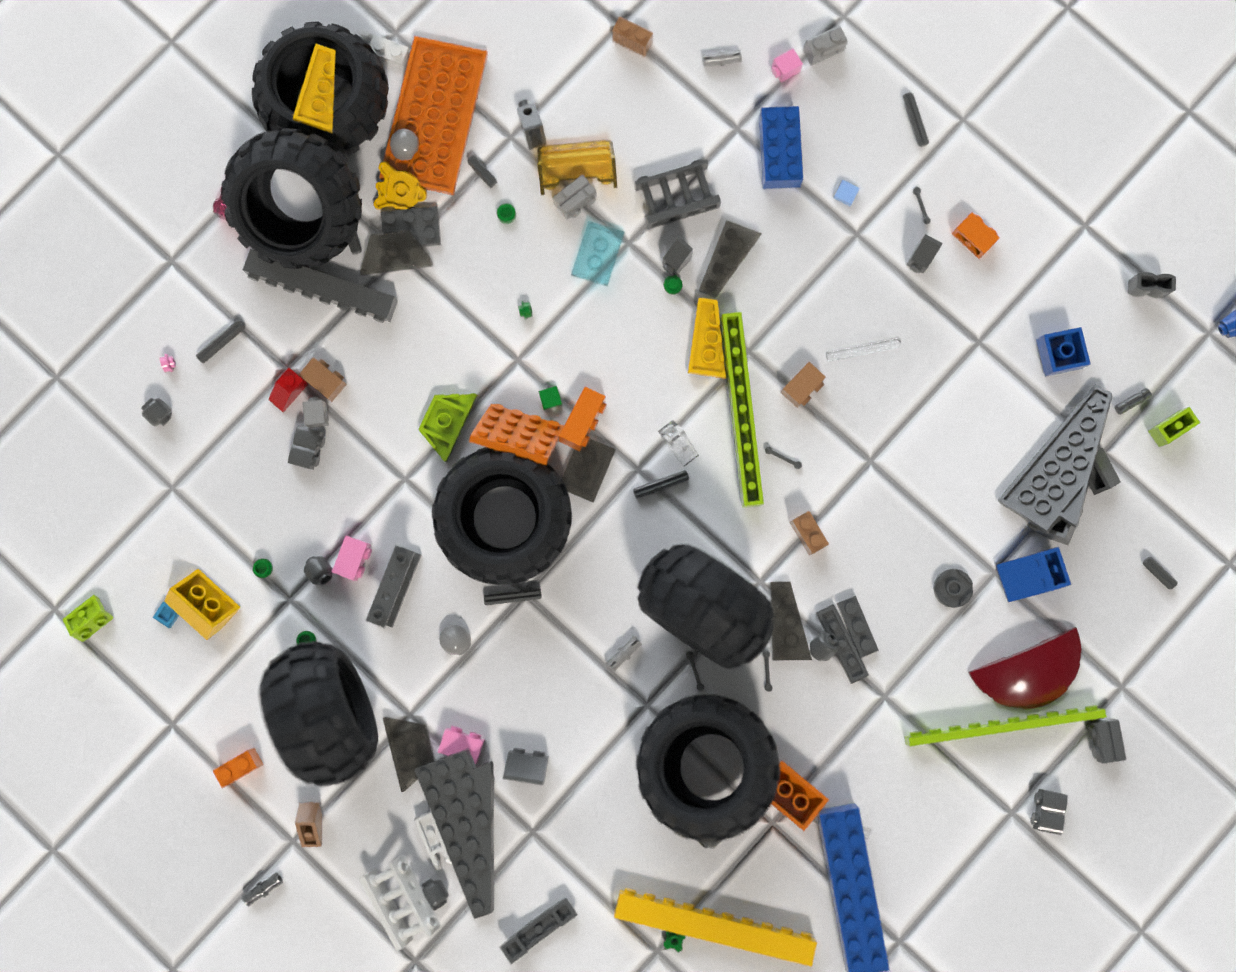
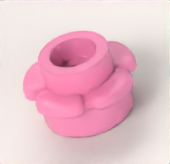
(167, 363)

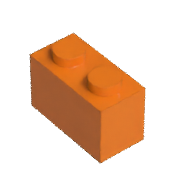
(976, 235)
(238, 767)

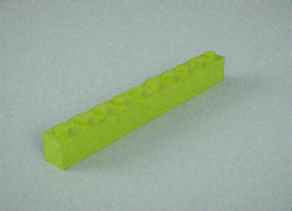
(741, 410)

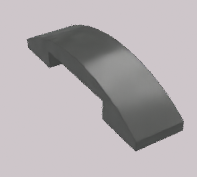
(537, 930)

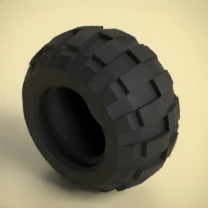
(283, 72)
(261, 221)
(455, 510)
(706, 605)
(318, 714)
(662, 779)

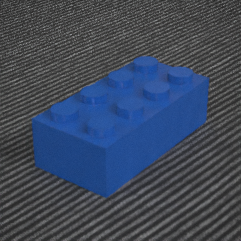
(780, 147)

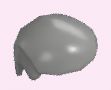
(404, 144)
(455, 640)

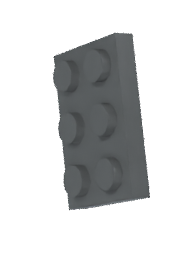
(420, 221)

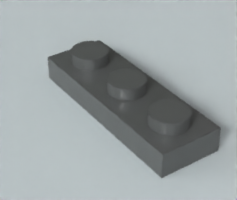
(857, 626)

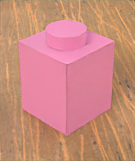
(786, 65)

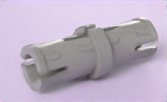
(722, 58)
(624, 653)

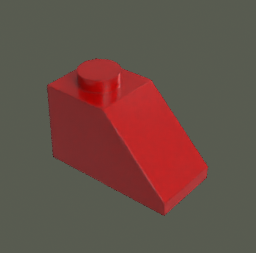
(287, 389)

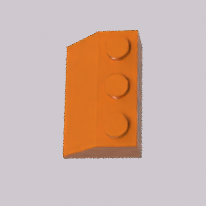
(797, 797)

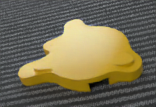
(398, 189)

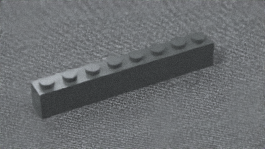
(324, 287)

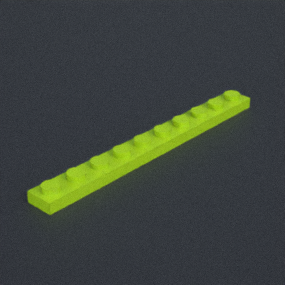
(1012, 724)

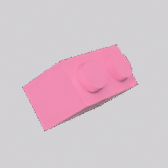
(352, 558)
(455, 741)

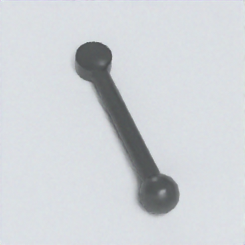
(916, 191)
(797, 465)
(700, 686)
(768, 687)

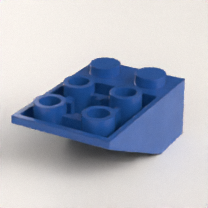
(1033, 574)

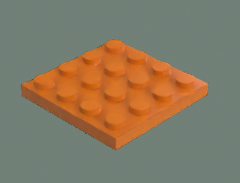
(517, 433)

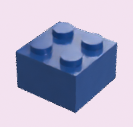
(1063, 351)

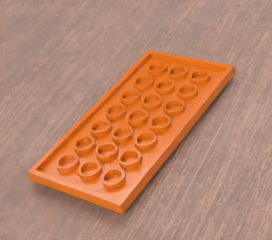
(439, 108)

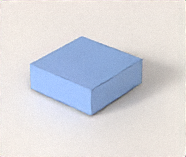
(846, 192)

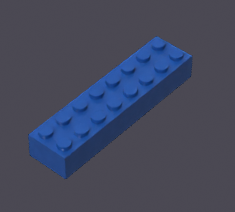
(852, 889)

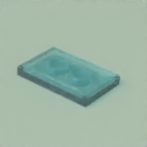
(597, 253)

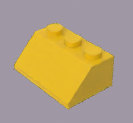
(201, 604)

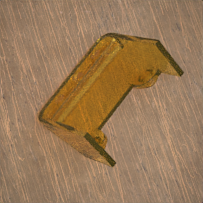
(572, 160)

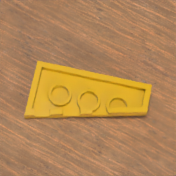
(317, 93)
(706, 347)

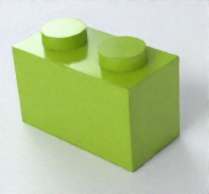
(1174, 426)

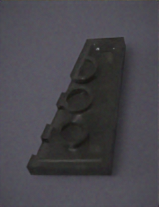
(729, 253)
(788, 633)

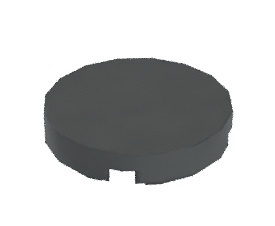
(953, 588)

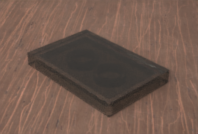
(587, 470)

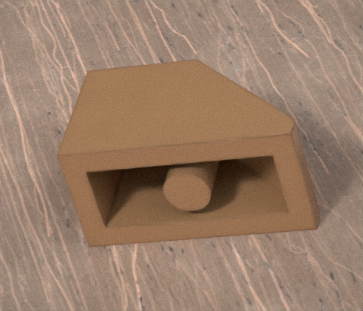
(309, 824)

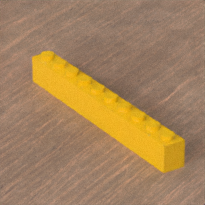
(715, 927)

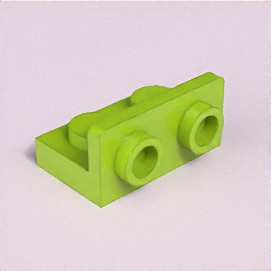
(87, 619)

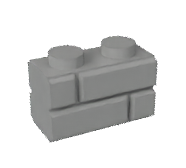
(825, 45)
(575, 197)

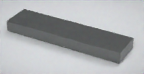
(847, 652)

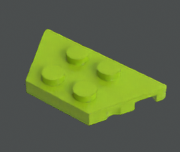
(445, 421)

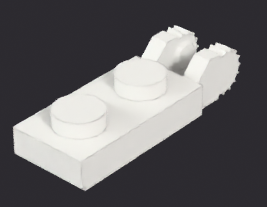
(387, 49)
(431, 838)

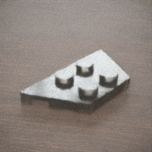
(394, 253)
(409, 748)

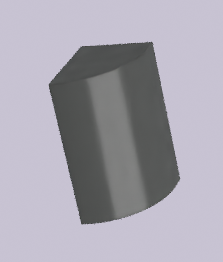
(1103, 474)

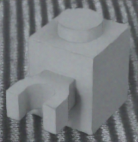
(315, 413)

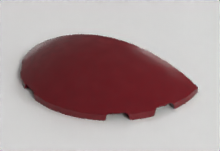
(1034, 674)

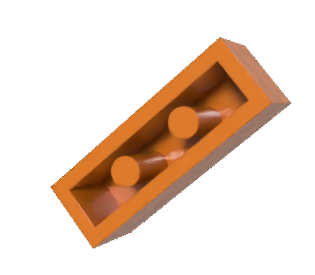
(583, 419)

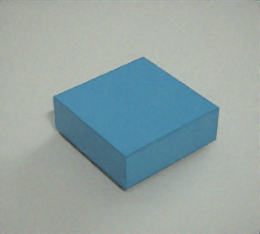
(165, 615)

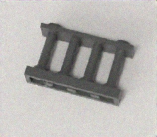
(691, 206)
(393, 587)

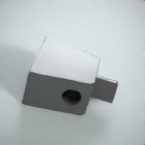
(529, 121)

